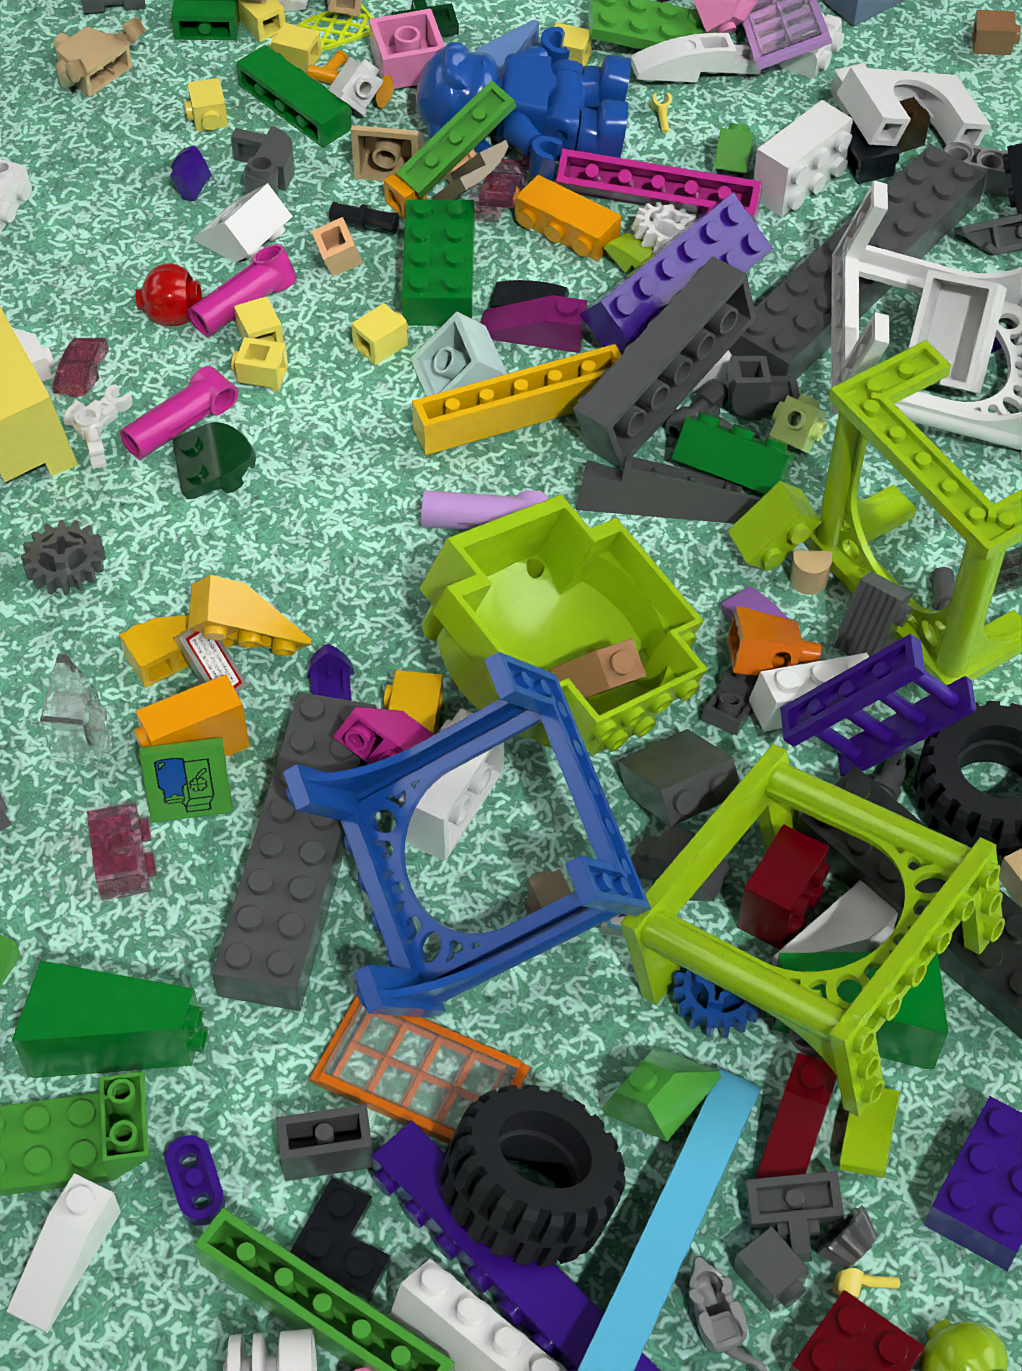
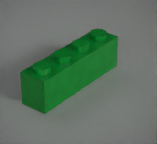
(294, 96)

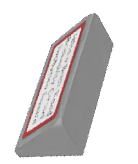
(209, 658)

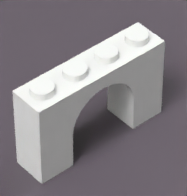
(874, 105)

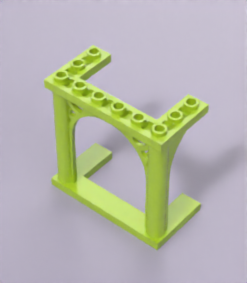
(950, 638)
(836, 1029)

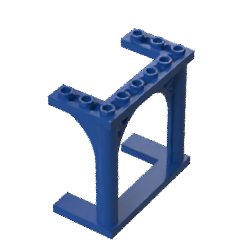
(355, 796)

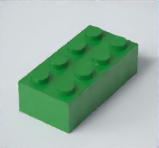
(438, 261)

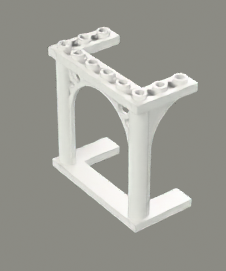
(856, 354)

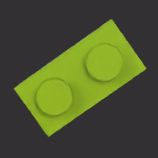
(774, 526)

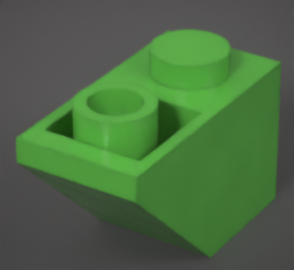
(735, 149)

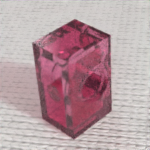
(113, 831)

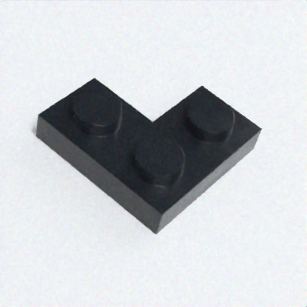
(329, 1242)

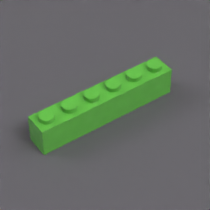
(311, 1300)

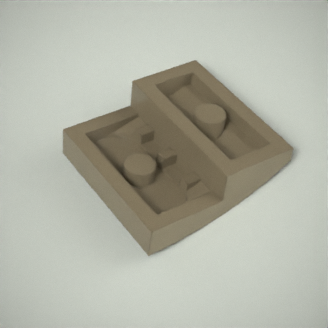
(473, 172)

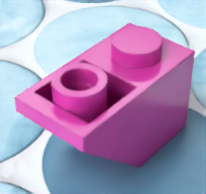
(380, 733)

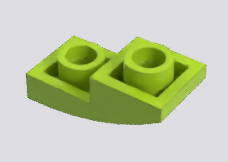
(628, 251)
(869, 1136)

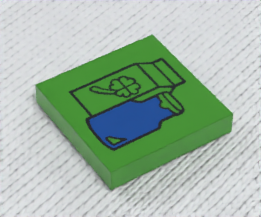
(186, 779)

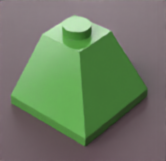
(661, 1093)

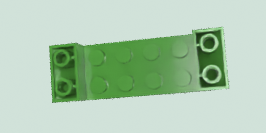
(82, 1135)

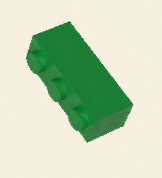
(733, 453)

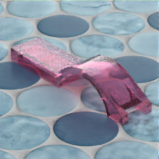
(504, 183)

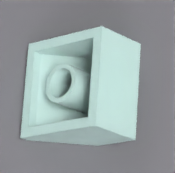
(457, 356)

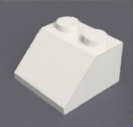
(246, 225)

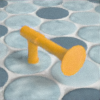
(329, 72)

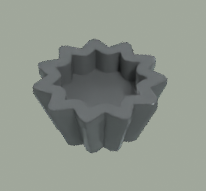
(848, 1239)

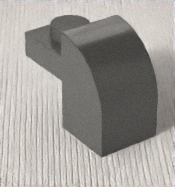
(274, 145)
(754, 389)
(658, 852)

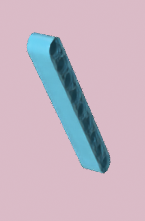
(671, 1227)

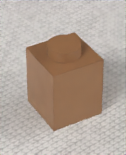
(995, 32)

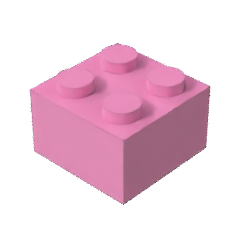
(404, 45)

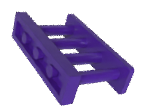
(873, 681)

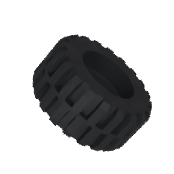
(946, 795)
(514, 1213)

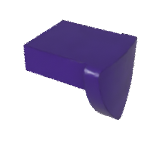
(189, 173)
(330, 673)

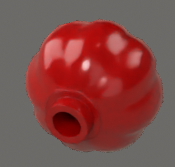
(168, 295)

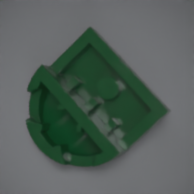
(212, 459)

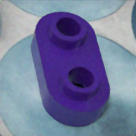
(196, 1181)

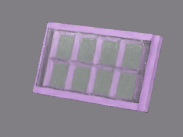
(785, 30)

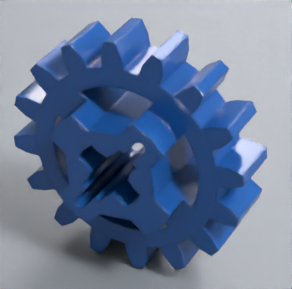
(714, 1012)

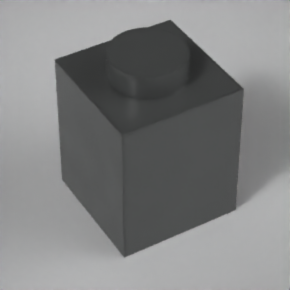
(772, 1270)

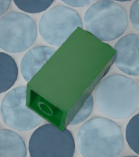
(105, 1023)
(917, 1029)

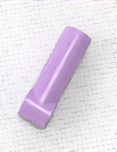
(471, 510)

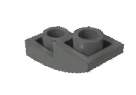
(730, 704)

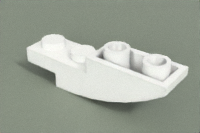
(687, 56)

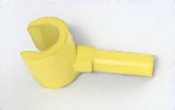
(662, 110)
(853, 1279)

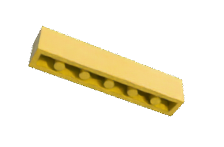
(508, 400)

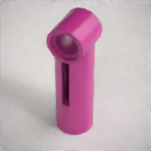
(267, 274)
(205, 394)

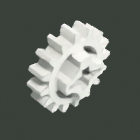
(659, 224)

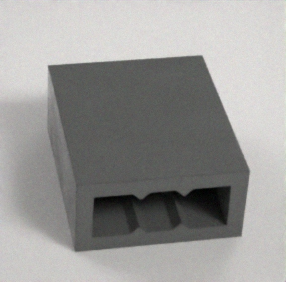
(679, 777)

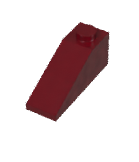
(798, 1118)

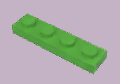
(456, 139)

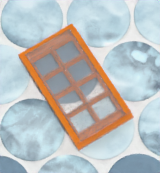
(412, 1069)

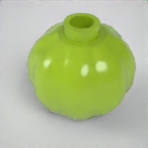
(963, 1348)

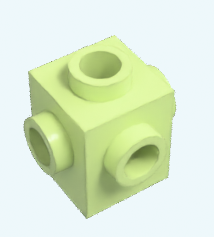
(786, 422)

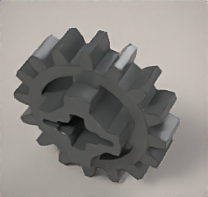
(63, 557)

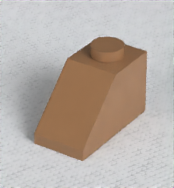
(603, 669)

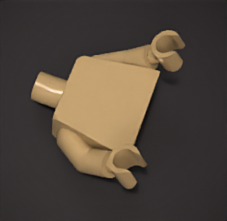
(94, 57)

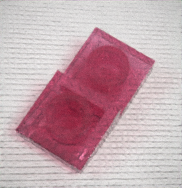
(78, 366)

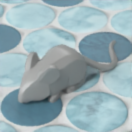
(717, 1313)

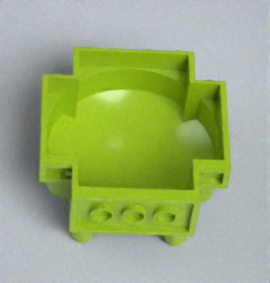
(547, 595)

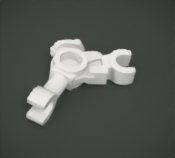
(91, 419)

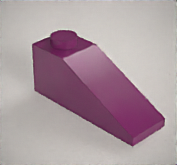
(539, 322)

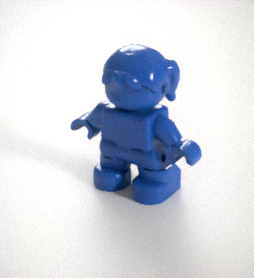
(554, 97)

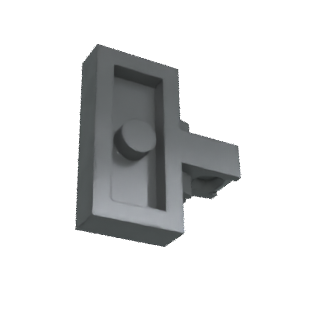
(796, 1206)

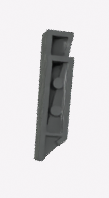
(995, 235)
(661, 491)

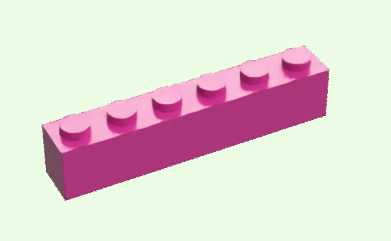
(653, 183)

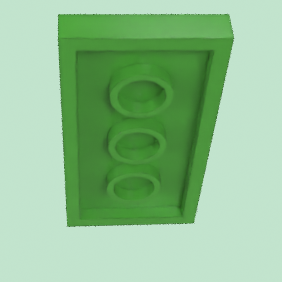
(640, 22)

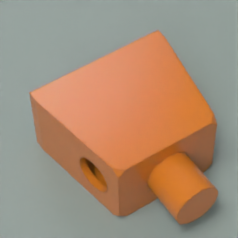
(766, 643)

